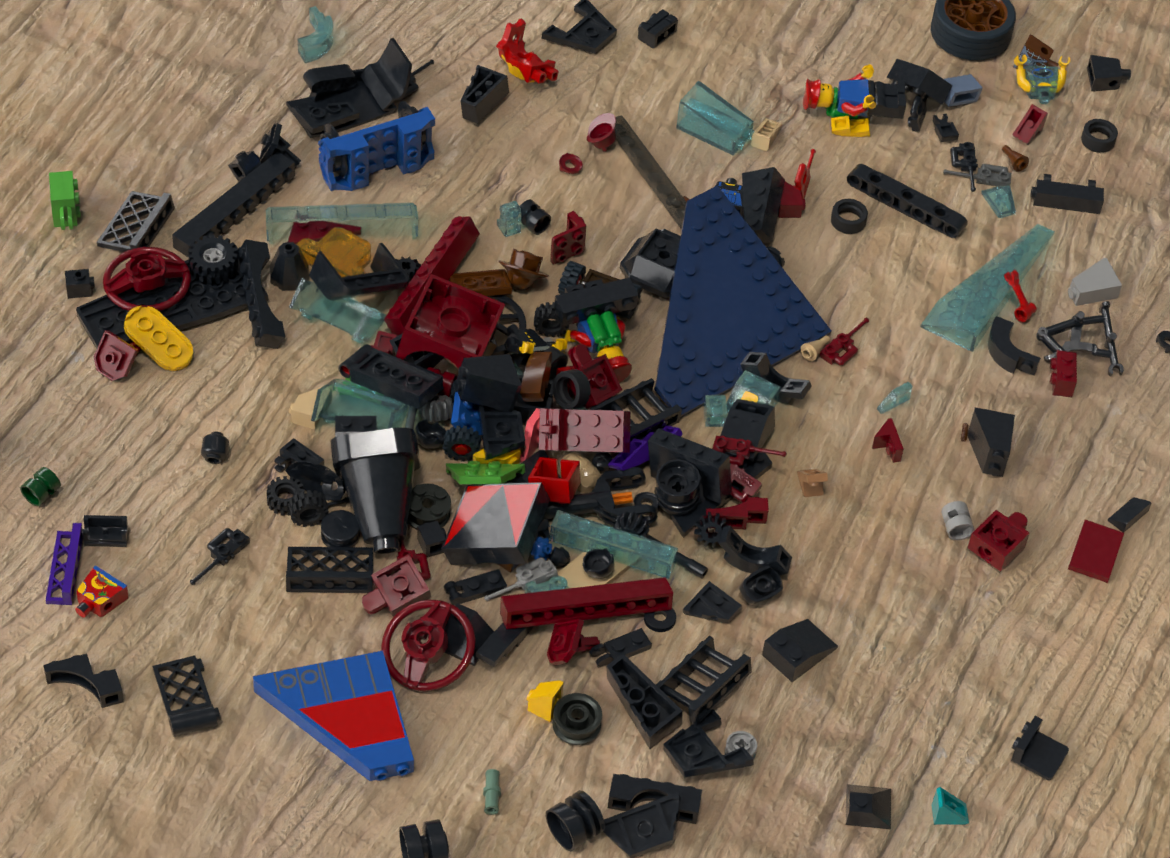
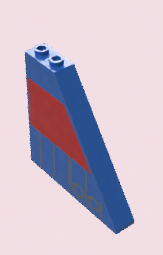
(346, 709)

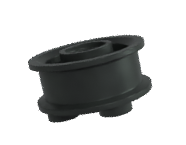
(429, 504)
(572, 730)

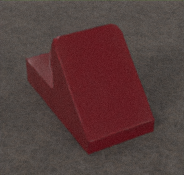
(1030, 124)
(889, 438)

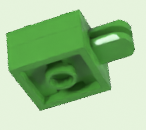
(64, 199)

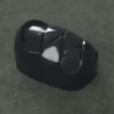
(761, 585)

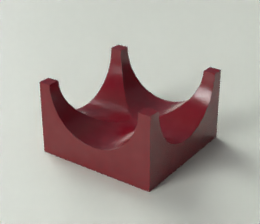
(450, 322)

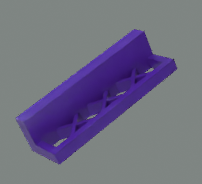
(70, 567)

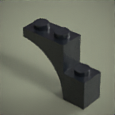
(78, 671)

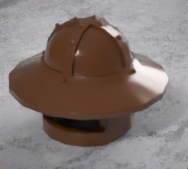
(523, 269)

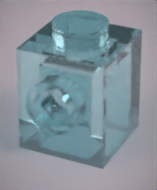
(715, 410)

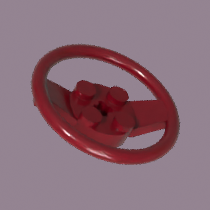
(145, 272)
(421, 655)

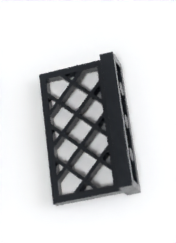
(149, 227)
(329, 580)

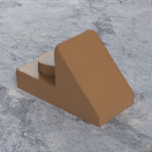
(812, 482)

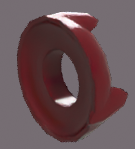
(570, 158)

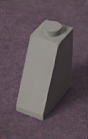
(1095, 284)

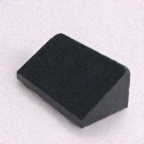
(1129, 513)

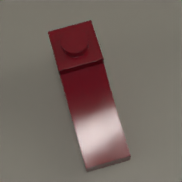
(751, 511)

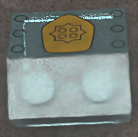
(754, 389)

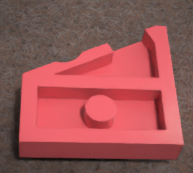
(531, 435)

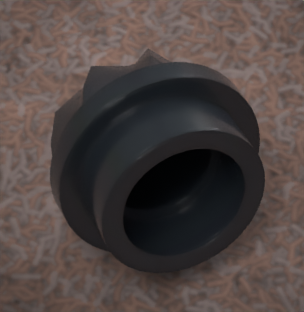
(601, 461)
(559, 557)

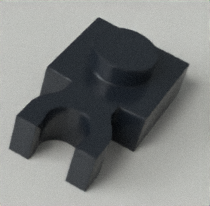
(945, 130)

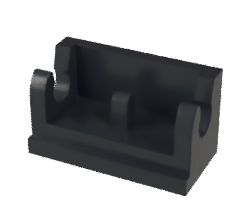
(105, 531)

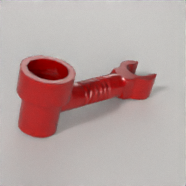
(1025, 309)

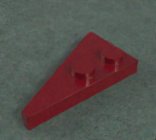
(317, 230)

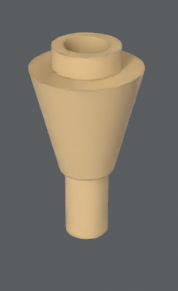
(812, 349)

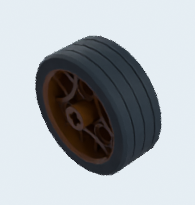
(973, 27)

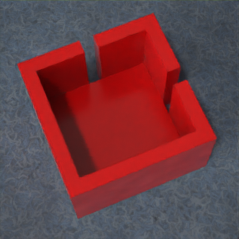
(558, 489)

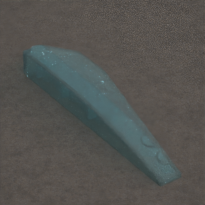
(972, 305)

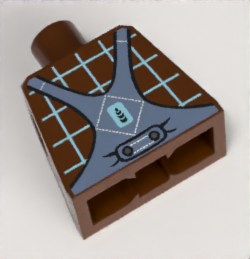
(1037, 53)

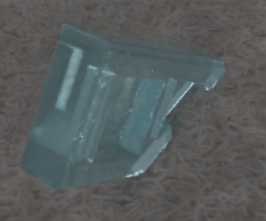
(896, 397)

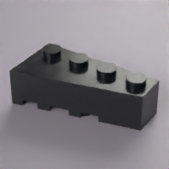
(762, 201)
(644, 701)

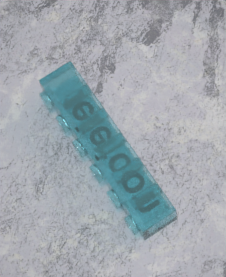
(625, 546)

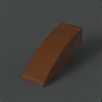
(536, 377)

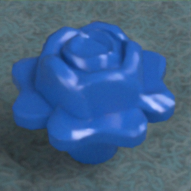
(541, 548)

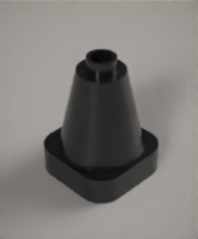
(378, 481)

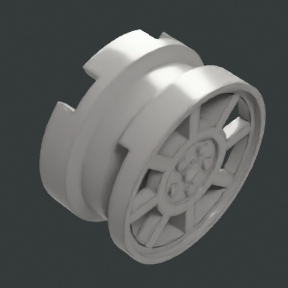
(739, 739)

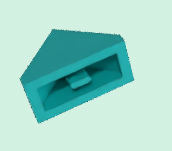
(948, 809)

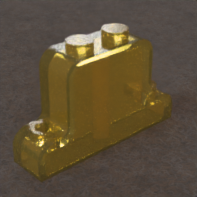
(343, 250)

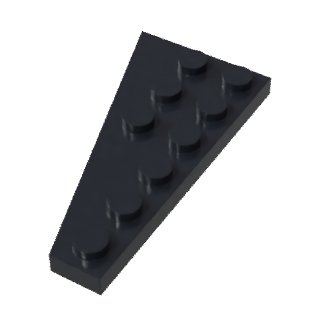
(687, 521)

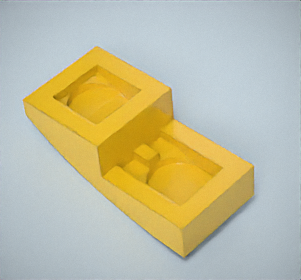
(852, 128)

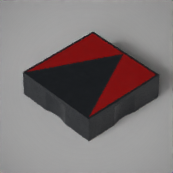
(496, 523)

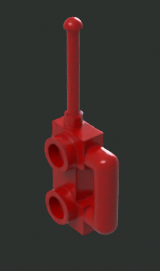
(803, 175)

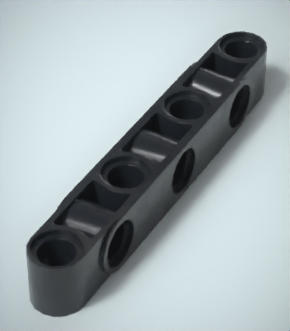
(907, 200)

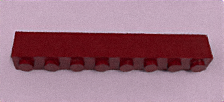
(440, 262)
(586, 602)

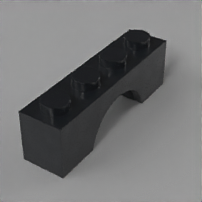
(630, 791)

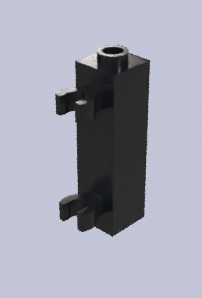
(1067, 196)

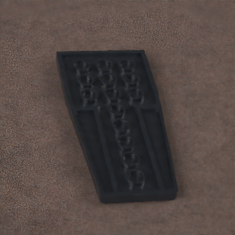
(199, 305)

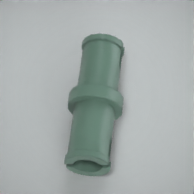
(492, 792)

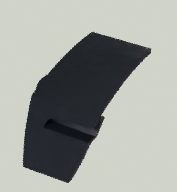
(367, 89)

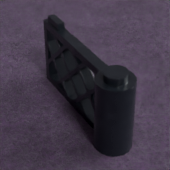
(191, 715)

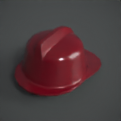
(602, 131)

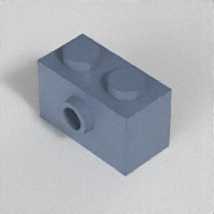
(964, 90)

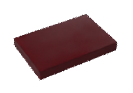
(1096, 551)

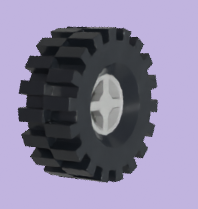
(213, 259)

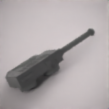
(986, 177)

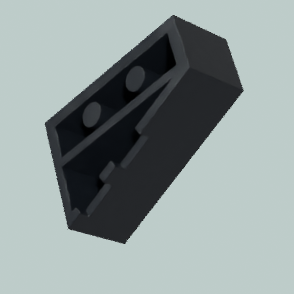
(920, 80)
(483, 93)

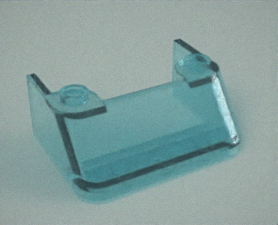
(344, 314)
(350, 399)

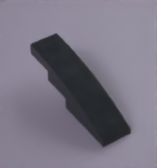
(501, 643)

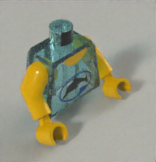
(1041, 81)

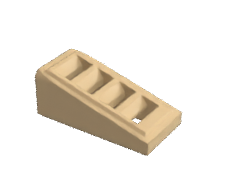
(764, 136)

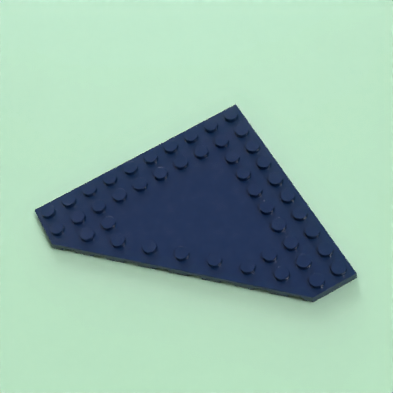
(724, 303)

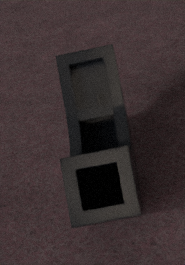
(1005, 353)
(790, 388)
(751, 558)

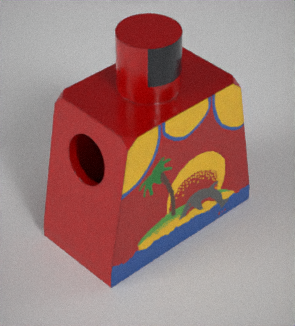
(100, 593)

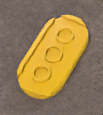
(158, 338)

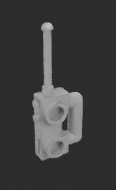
(528, 573)

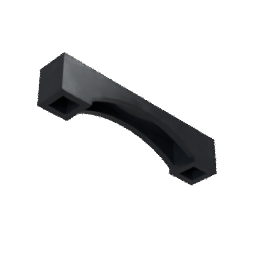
(265, 326)

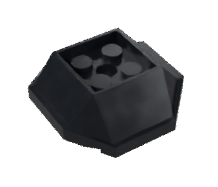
(653, 261)

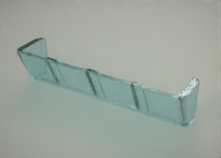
(342, 214)

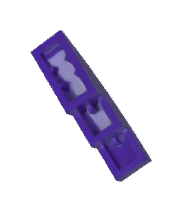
(638, 451)

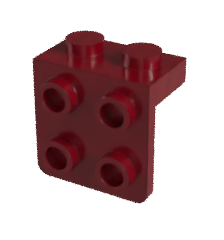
(569, 242)

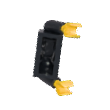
(524, 342)

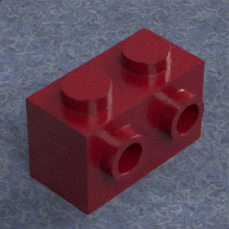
(1063, 373)

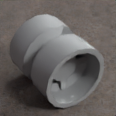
(957, 520)

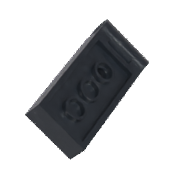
(391, 376)

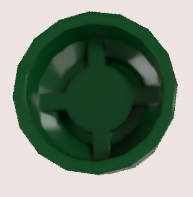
(38, 489)

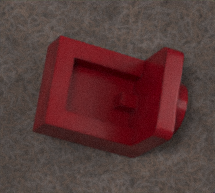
(383, 343)

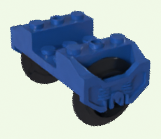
(392, 143)

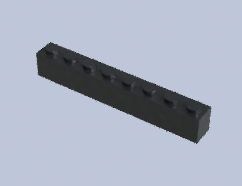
(236, 202)

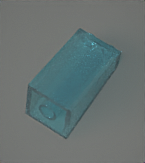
(713, 120)

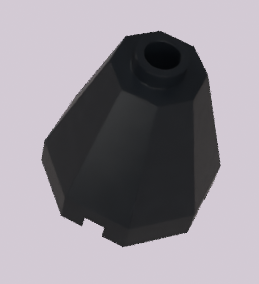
(288, 267)

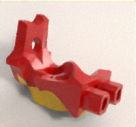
(521, 63)

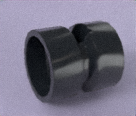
(534, 217)

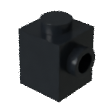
(244, 164)
(79, 283)
(431, 538)

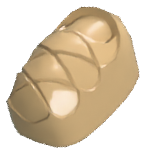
(588, 473)

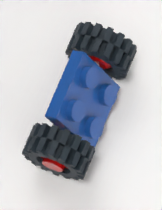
(465, 435)

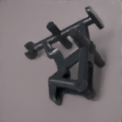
(1075, 325)

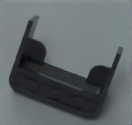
(387, 277)

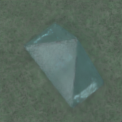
(1000, 200)

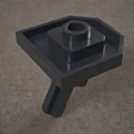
(274, 142)

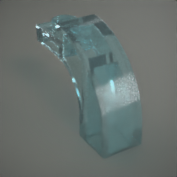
(318, 43)

